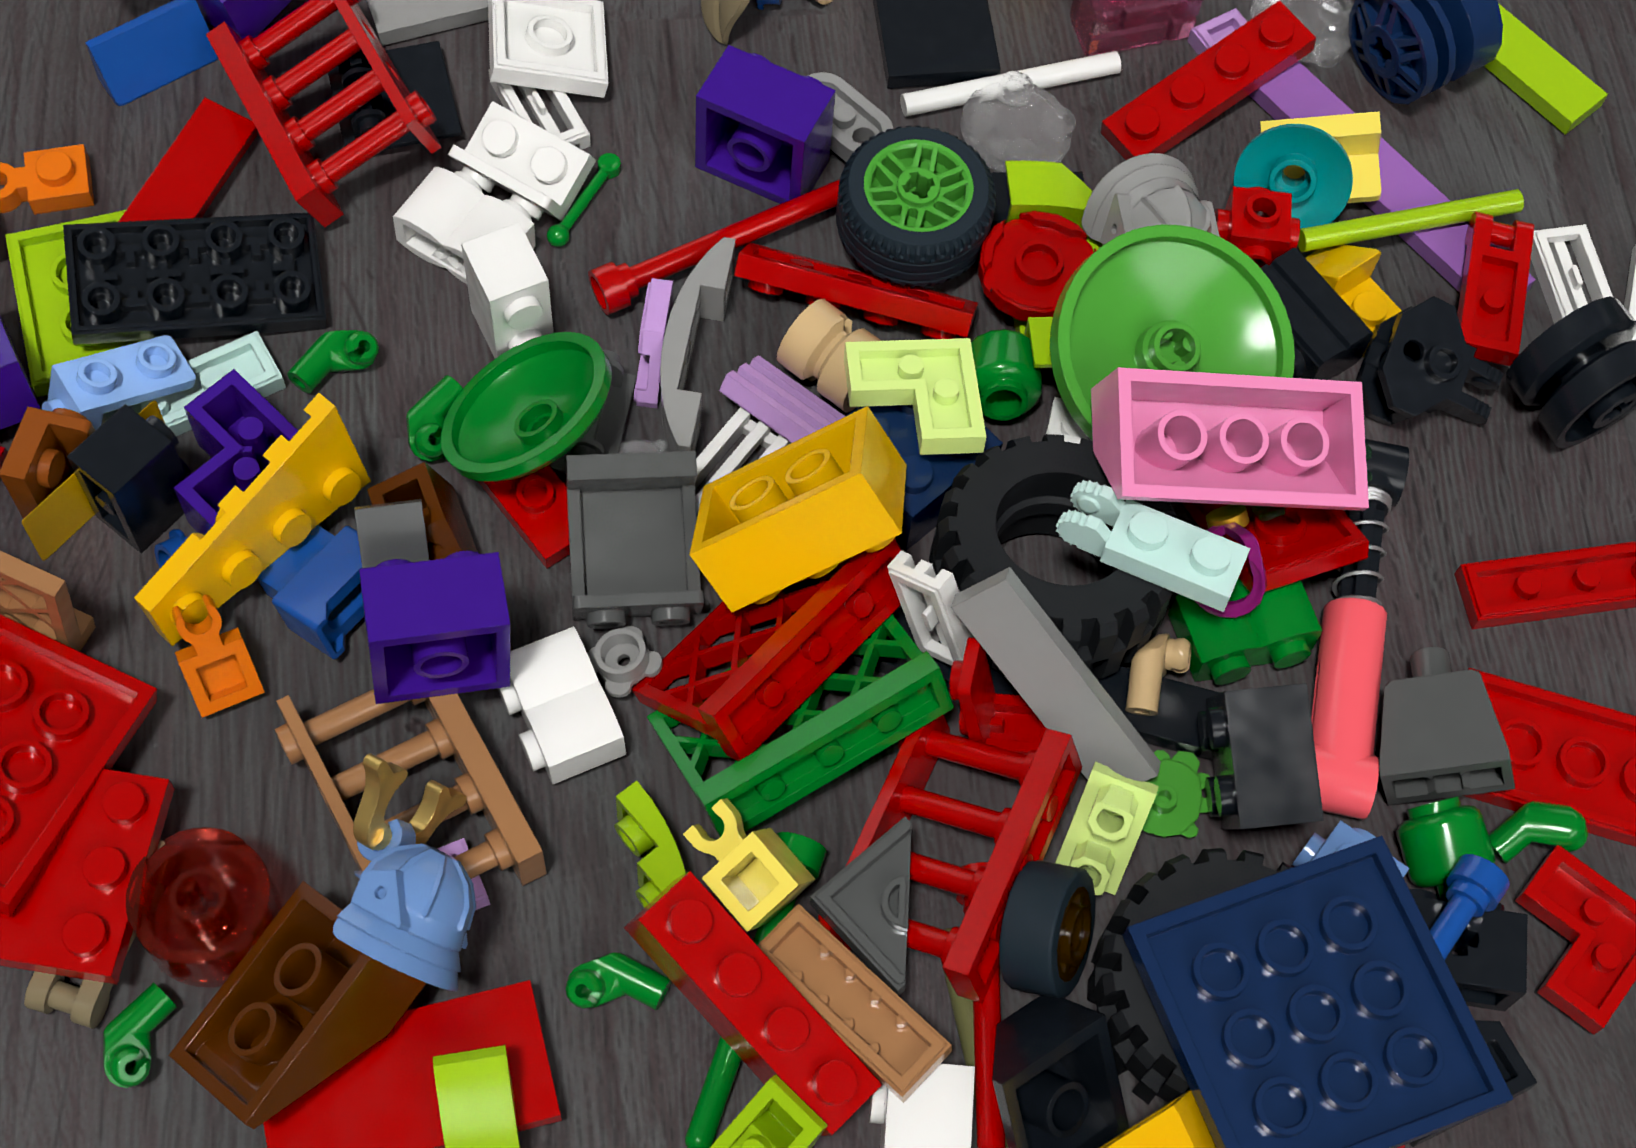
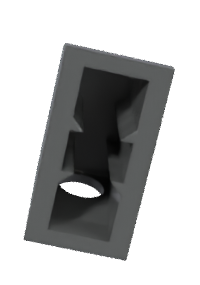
(1440, 734)

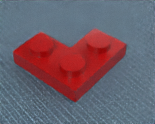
(1602, 933)

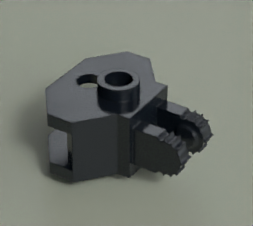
(1423, 367)

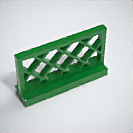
(821, 741)

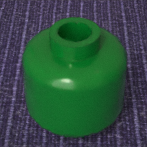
(1006, 374)
(1438, 838)

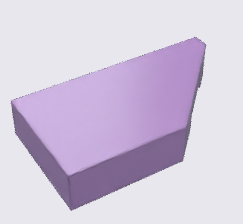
(652, 330)

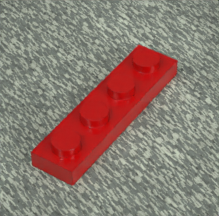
(1209, 84)
(883, 303)

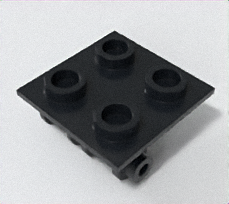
(421, 70)

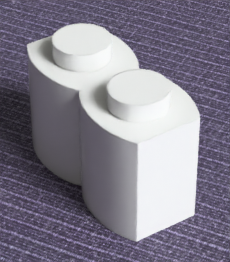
(450, 211)
(562, 707)

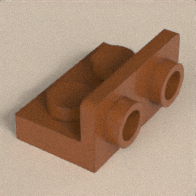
(39, 454)

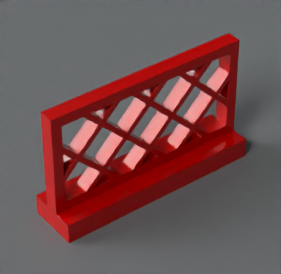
(786, 659)

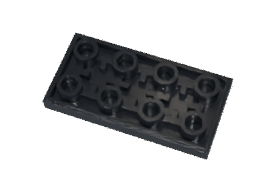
(193, 277)

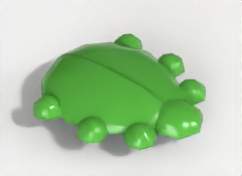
(1178, 796)

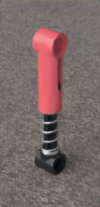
(1353, 653)

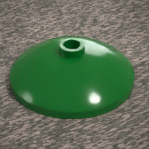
(527, 407)

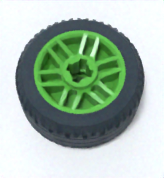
(915, 206)

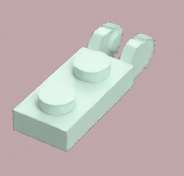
(1153, 545)

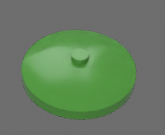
(1166, 304)

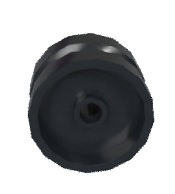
(1580, 372)

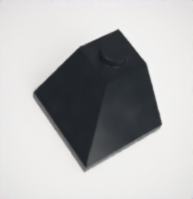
(1057, 1077)

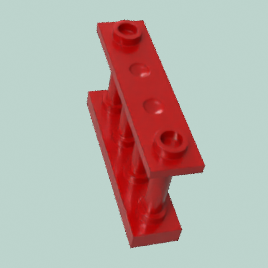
(290, 138)
(1019, 836)

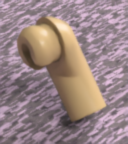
(1149, 668)

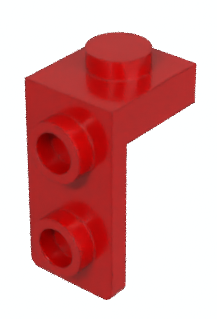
(989, 716)

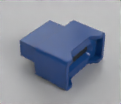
(318, 588)

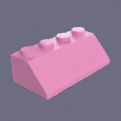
(1231, 439)

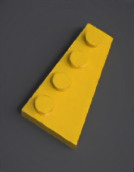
(258, 525)

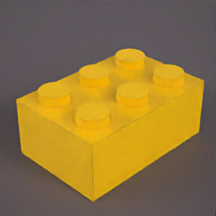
(800, 511)

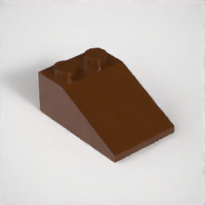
(292, 1013)

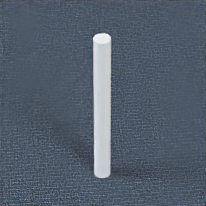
(1042, 76)

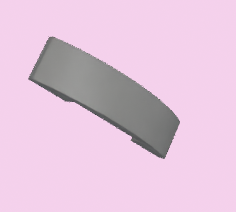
(701, 296)

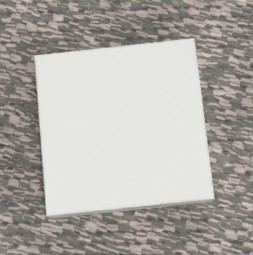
(549, 45)

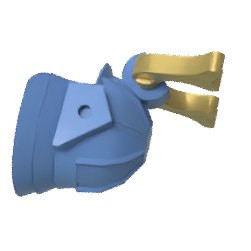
(411, 896)

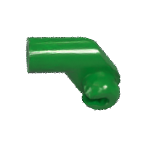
(333, 353)

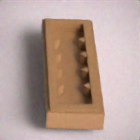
(856, 1003)

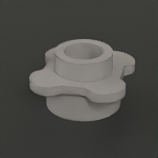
(623, 644)

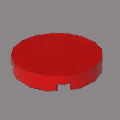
(1030, 262)

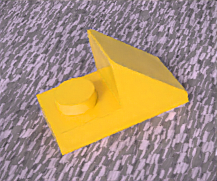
(1349, 274)

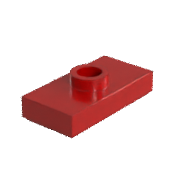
(536, 510)

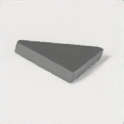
(871, 904)

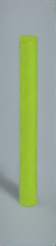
(1408, 220)

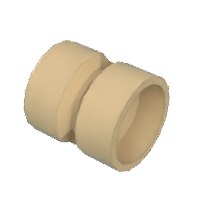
(816, 349)

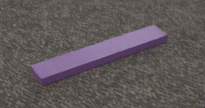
(1302, 95)

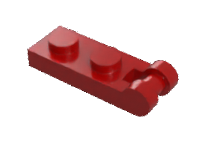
(1495, 287)

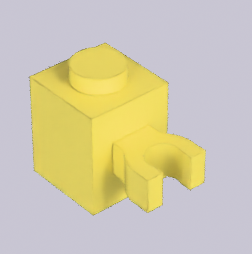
(754, 871)

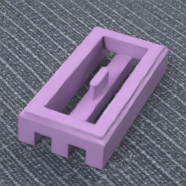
(777, 400)

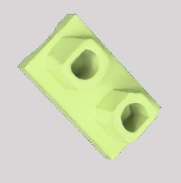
(1107, 826)

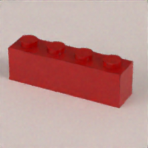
(750, 1000)

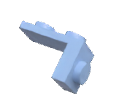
(118, 378)

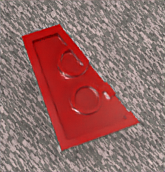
(76, 907)

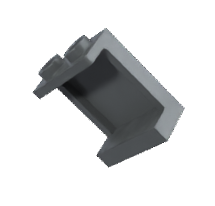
(632, 537)

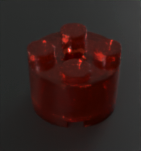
(179, 883)

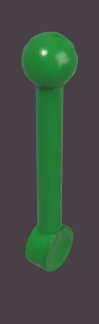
(608, 168)

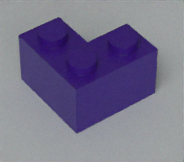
(235, 430)

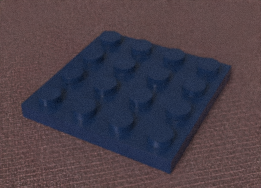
(1317, 1010)

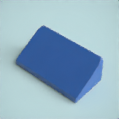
(151, 50)

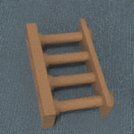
(446, 735)

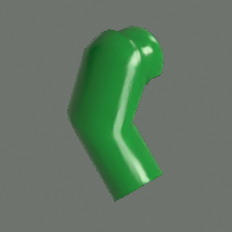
(427, 419)
(1540, 824)
(614, 977)
(129, 1037)

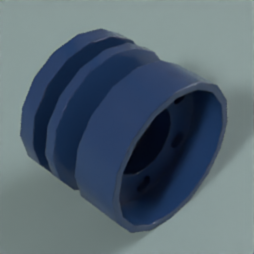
(1422, 44)

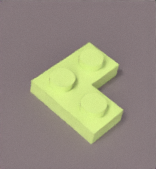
(932, 377)

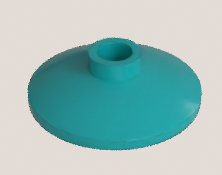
(1328, 174)

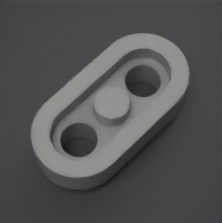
(853, 117)

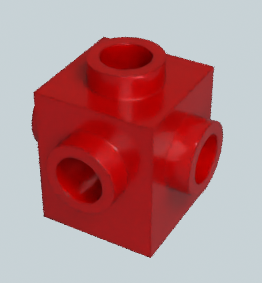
(1259, 223)

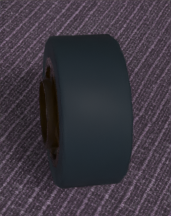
(1047, 929)

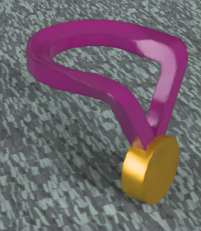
(1231, 521)

